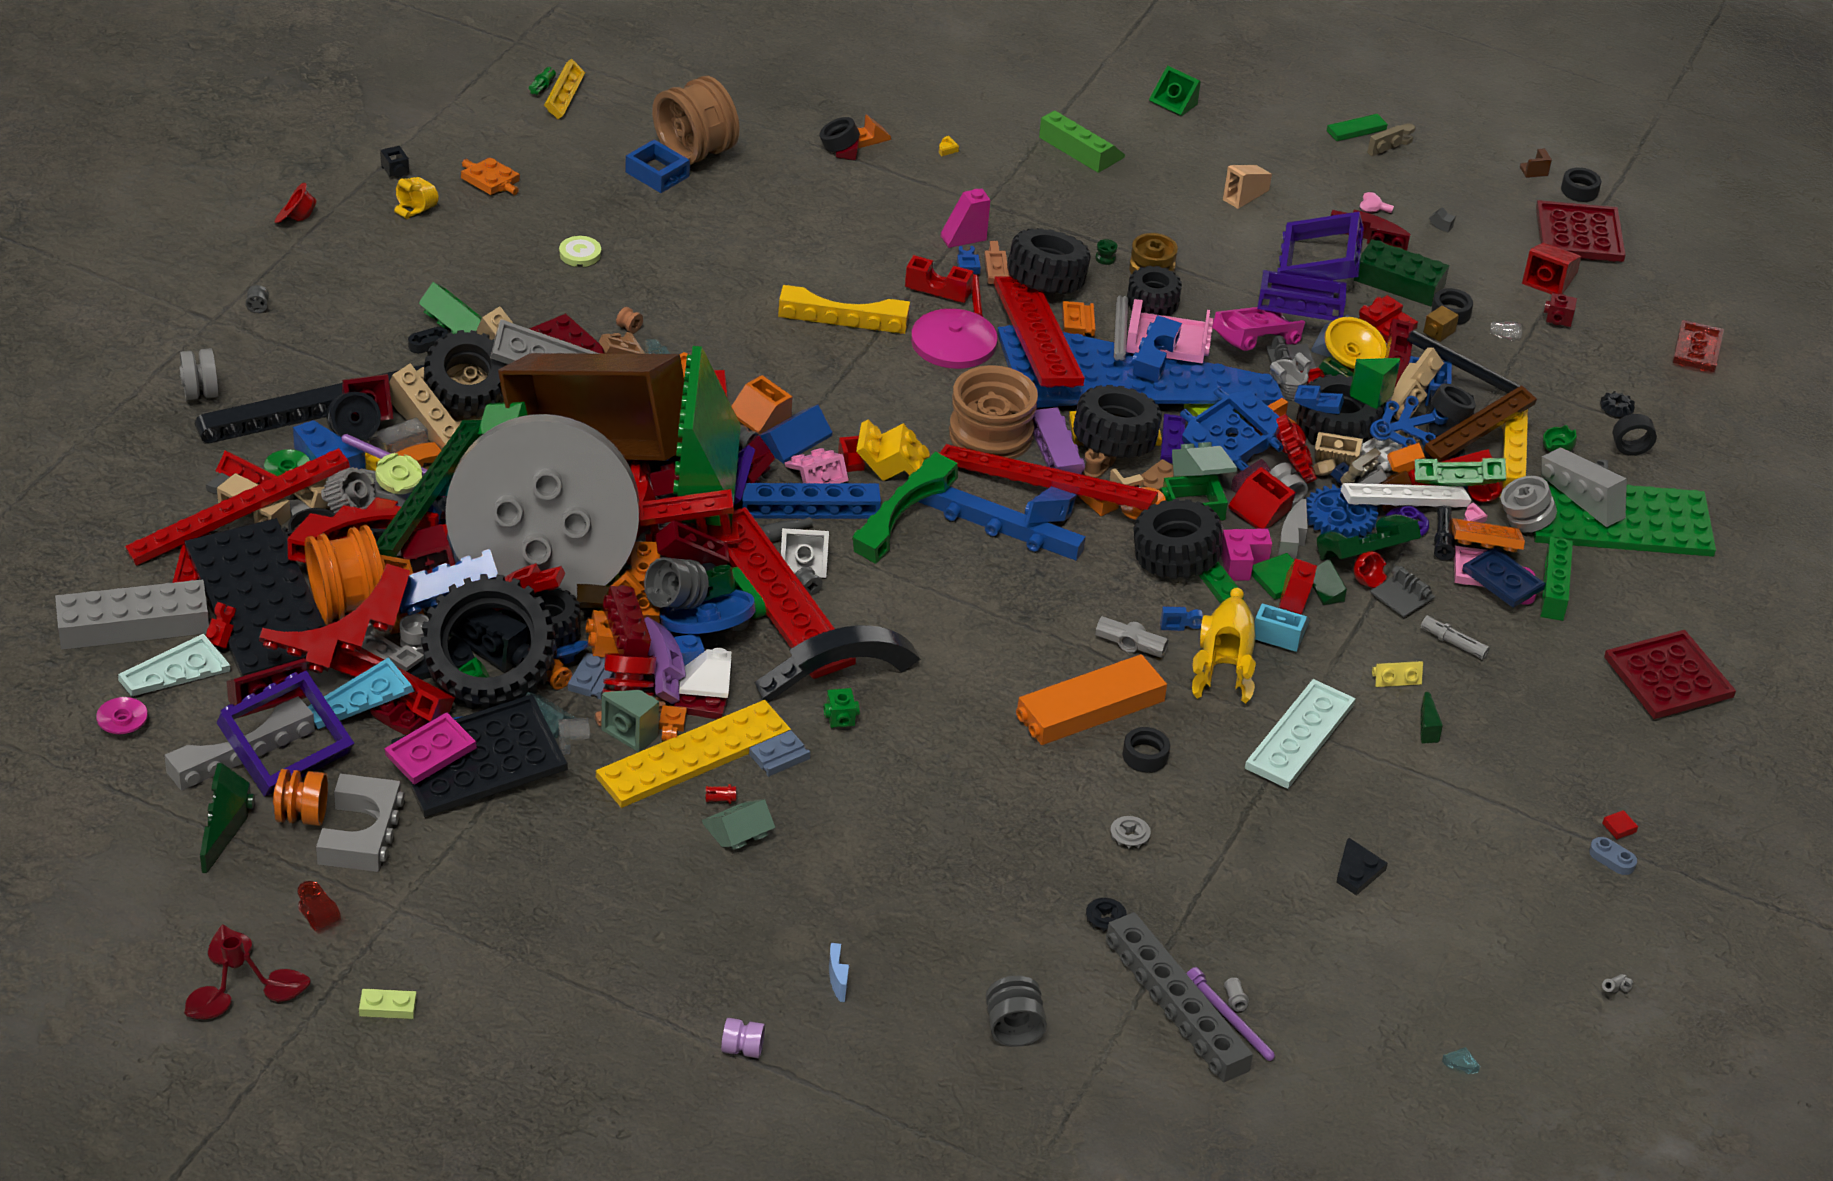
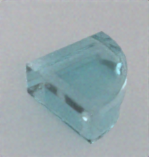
(1461, 1060)

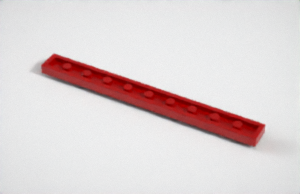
(1045, 476)
(237, 506)

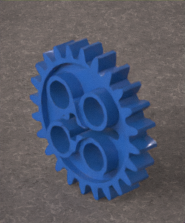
(1331, 512)

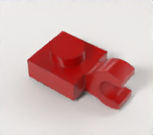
(220, 628)

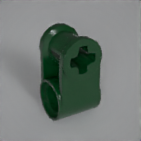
(720, 581)

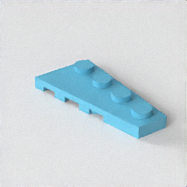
(367, 690)

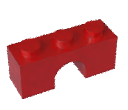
(922, 277)

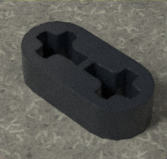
(423, 340)

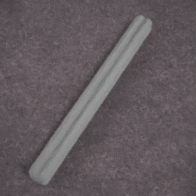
(1121, 328)

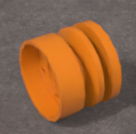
(296, 796)

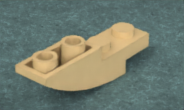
(1416, 379)

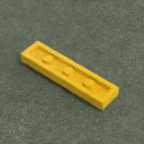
(564, 89)

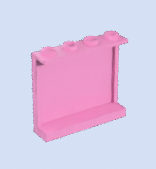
(1193, 339)

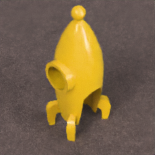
(1229, 639)

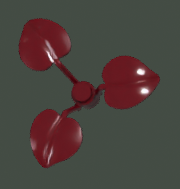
(231, 950)

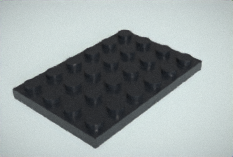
(510, 751)

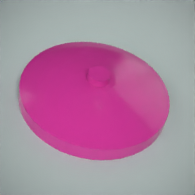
(954, 338)

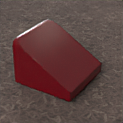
(849, 153)

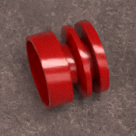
(629, 672)

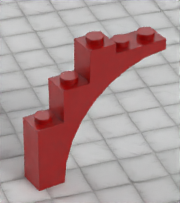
(376, 515)
(349, 632)

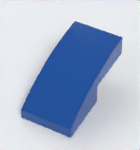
(1312, 398)

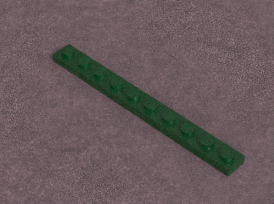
(428, 489)

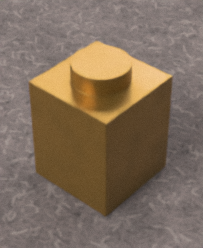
(1441, 323)

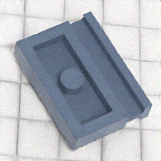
(589, 676)
(779, 753)

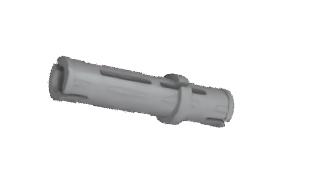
(1460, 640)

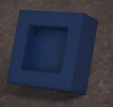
(1339, 471)

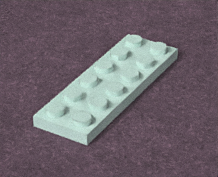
(1300, 733)

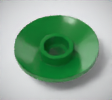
(284, 460)

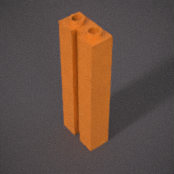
(1091, 699)

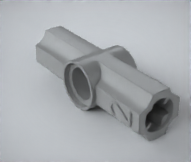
(1132, 637)

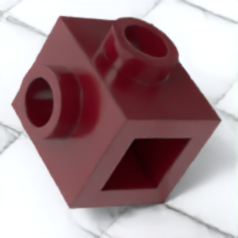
(1560, 309)

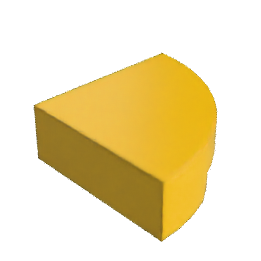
(948, 146)

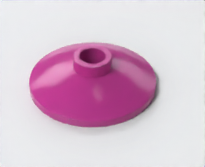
(122, 715)

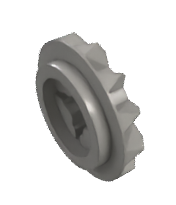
(1126, 825)

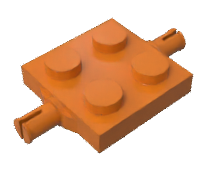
(490, 176)

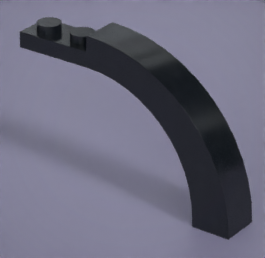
(836, 646)

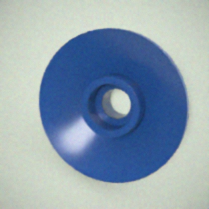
(567, 653)

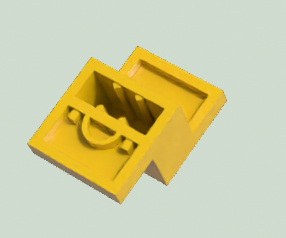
(891, 451)

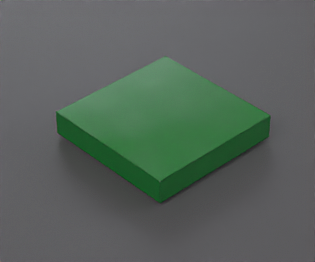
(1272, 574)

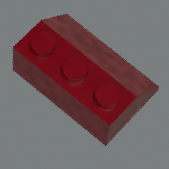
(256, 682)

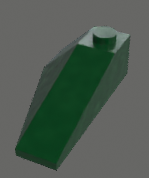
(225, 813)

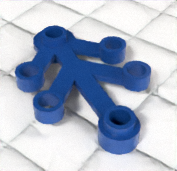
(1405, 423)

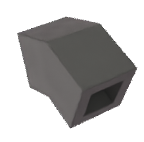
(1442, 220)

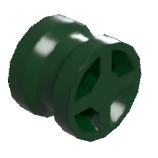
(1106, 252)

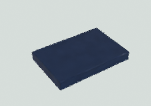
(1503, 577)

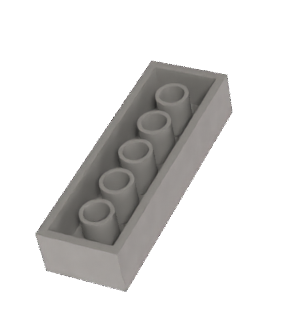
(132, 614)

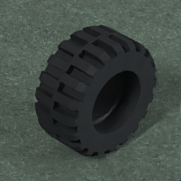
(1048, 261)
(463, 349)
(1354, 416)
(1117, 421)
(1178, 538)

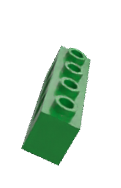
(1557, 579)

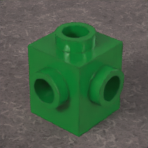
(841, 707)

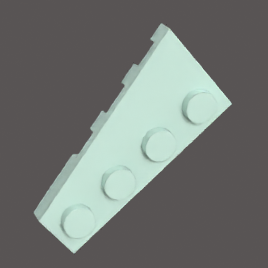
(176, 666)

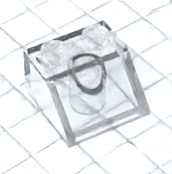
(400, 436)

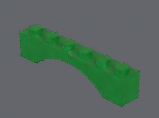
(931, 478)

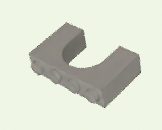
(366, 847)

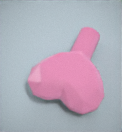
(1373, 203)

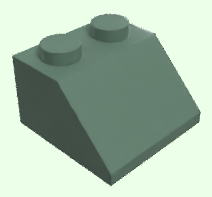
(1201, 460)
(630, 717)
(740, 823)

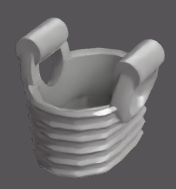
(1288, 375)

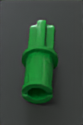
(542, 81)

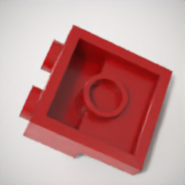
(1382, 313)

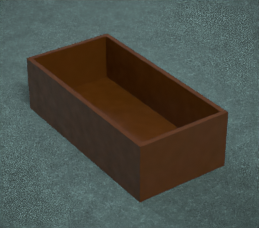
(621, 396)

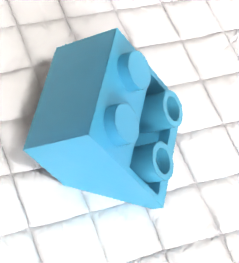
(1280, 627)

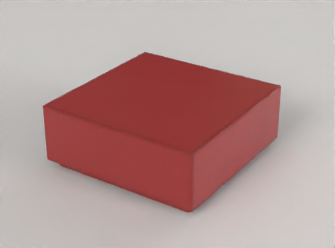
(1620, 824)

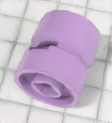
(743, 1037)

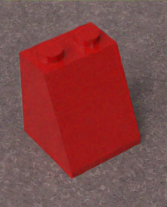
(1550, 268)

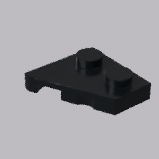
(1359, 867)

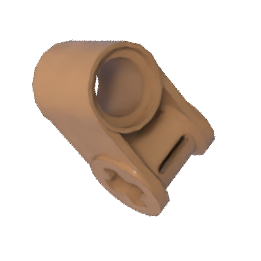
(1097, 463)

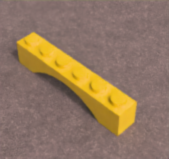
(885, 315)
(1515, 447)

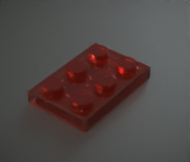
(1698, 346)

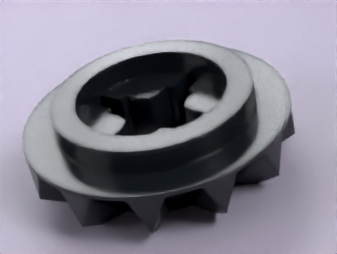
(1609, 401)
(1101, 907)

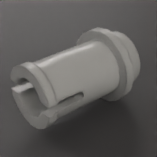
(1237, 998)

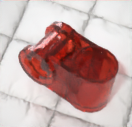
(317, 906)

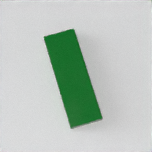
(1357, 127)

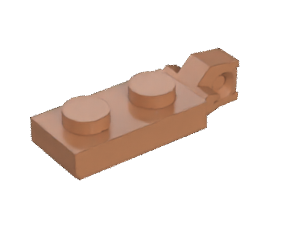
(995, 262)

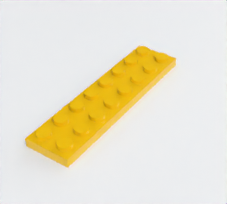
(690, 754)

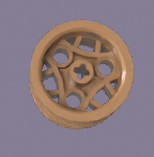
(696, 119)

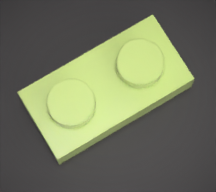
(387, 1003)

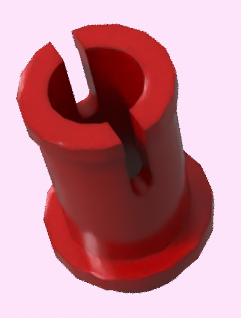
(724, 793)

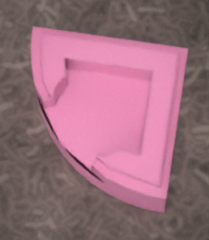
(1475, 514)

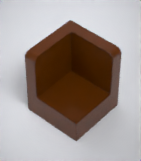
(1537, 167)

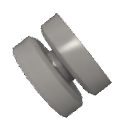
(198, 374)
(1528, 503)

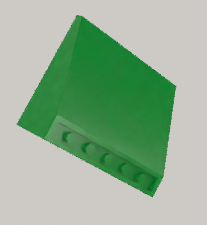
(708, 434)

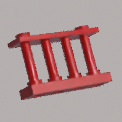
(692, 507)

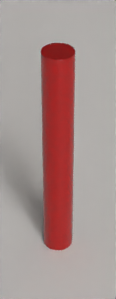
(976, 298)

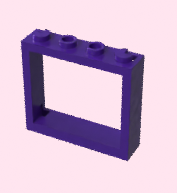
(1321, 227)
(1302, 295)
(311, 763)

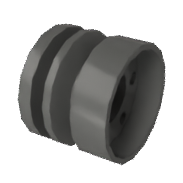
(676, 583)
(1015, 1011)

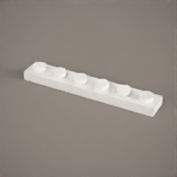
(1405, 495)

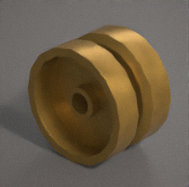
(1153, 251)

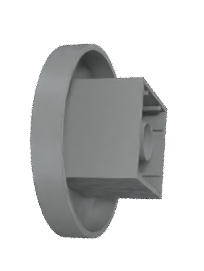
(546, 497)

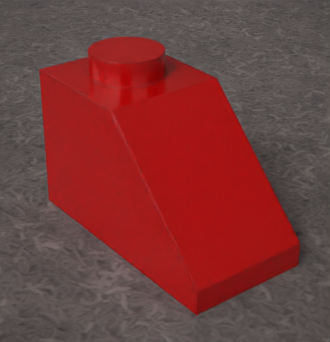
(1297, 586)

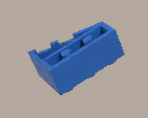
(318, 440)

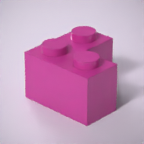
(1243, 549)

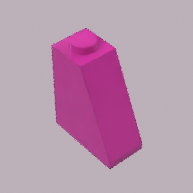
(968, 219)

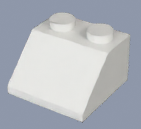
(804, 549)

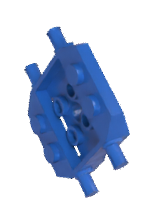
(1221, 419)

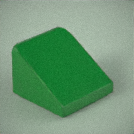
(474, 668)

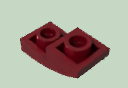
(398, 717)

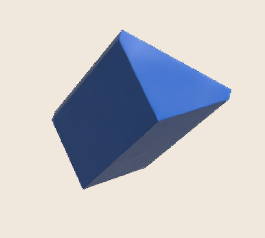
(797, 434)

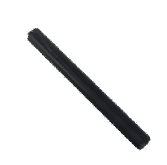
(1462, 362)

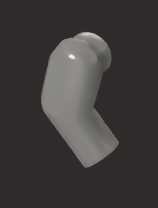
(1619, 982)

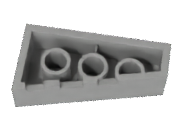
(1587, 484)

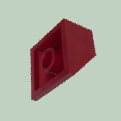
(375, 387)

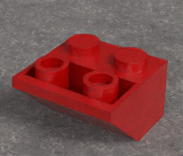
(1262, 499)

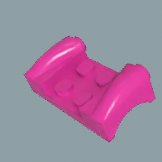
(1244, 325)

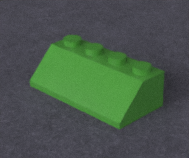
(1078, 142)

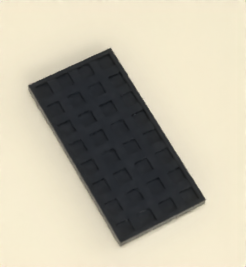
(253, 574)

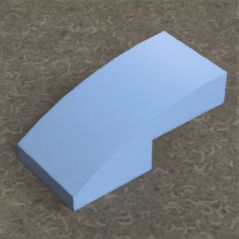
(838, 972)

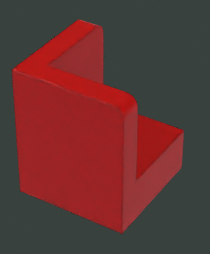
(852, 459)

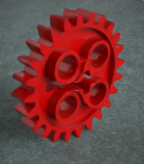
(1299, 454)

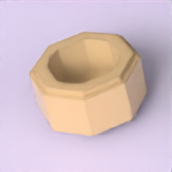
(1324, 467)

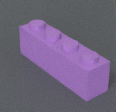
(1056, 441)

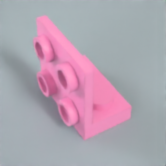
(820, 466)

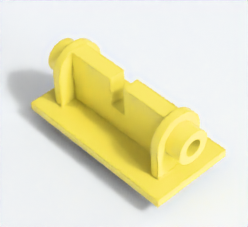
(1398, 674)

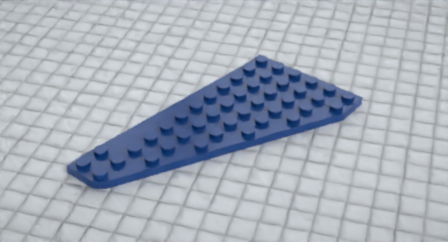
(1179, 384)

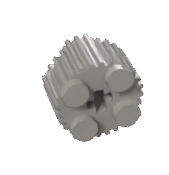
(349, 488)

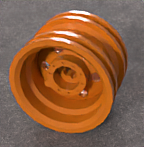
(342, 571)

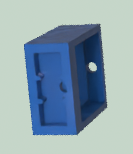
(675, 172)

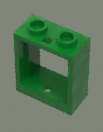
(1196, 486)

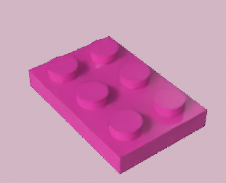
(430, 748)

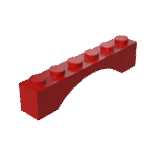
(425, 700)

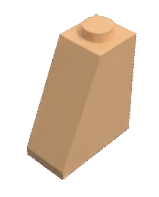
(1245, 184)

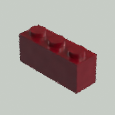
(686, 543)

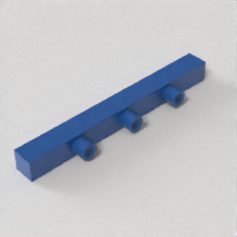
(1007, 521)

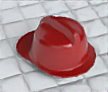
(299, 205)

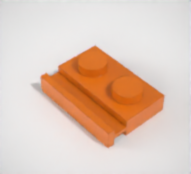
(1078, 318)

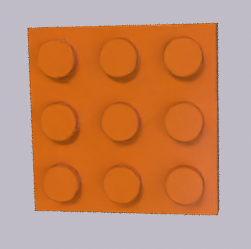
(1487, 534)

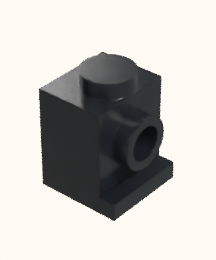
(398, 166)

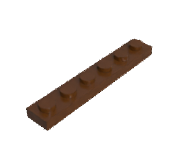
(1480, 424)

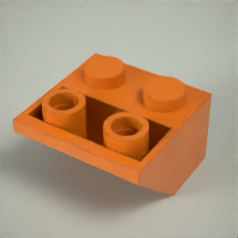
(762, 405)

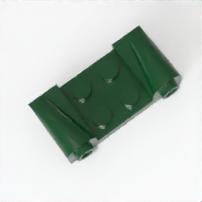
(1390, 531)

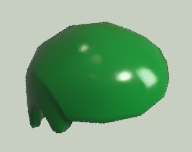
(1559, 438)

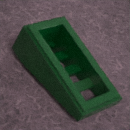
(1430, 721)

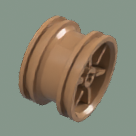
(993, 411)

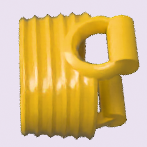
(415, 194)

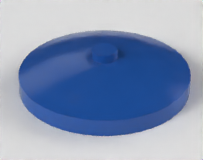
(711, 615)

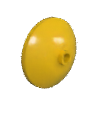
(1352, 340)

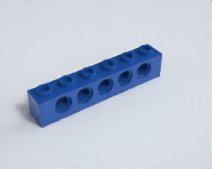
(811, 500)

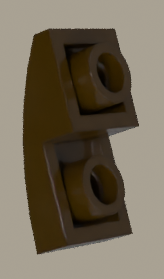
(591, 595)

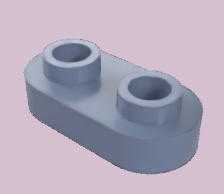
(1613, 855)

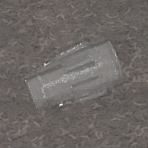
(1508, 330)

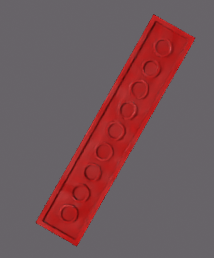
(1039, 334)
(784, 595)

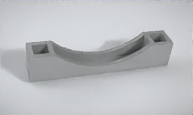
(198, 763)

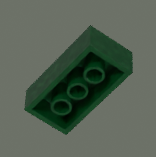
(1401, 272)

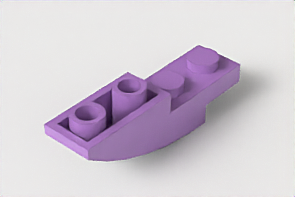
(668, 661)

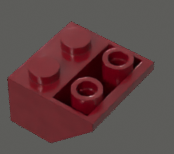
(427, 549)

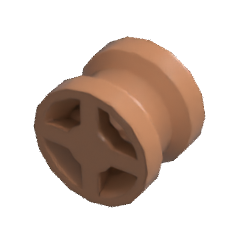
(629, 320)

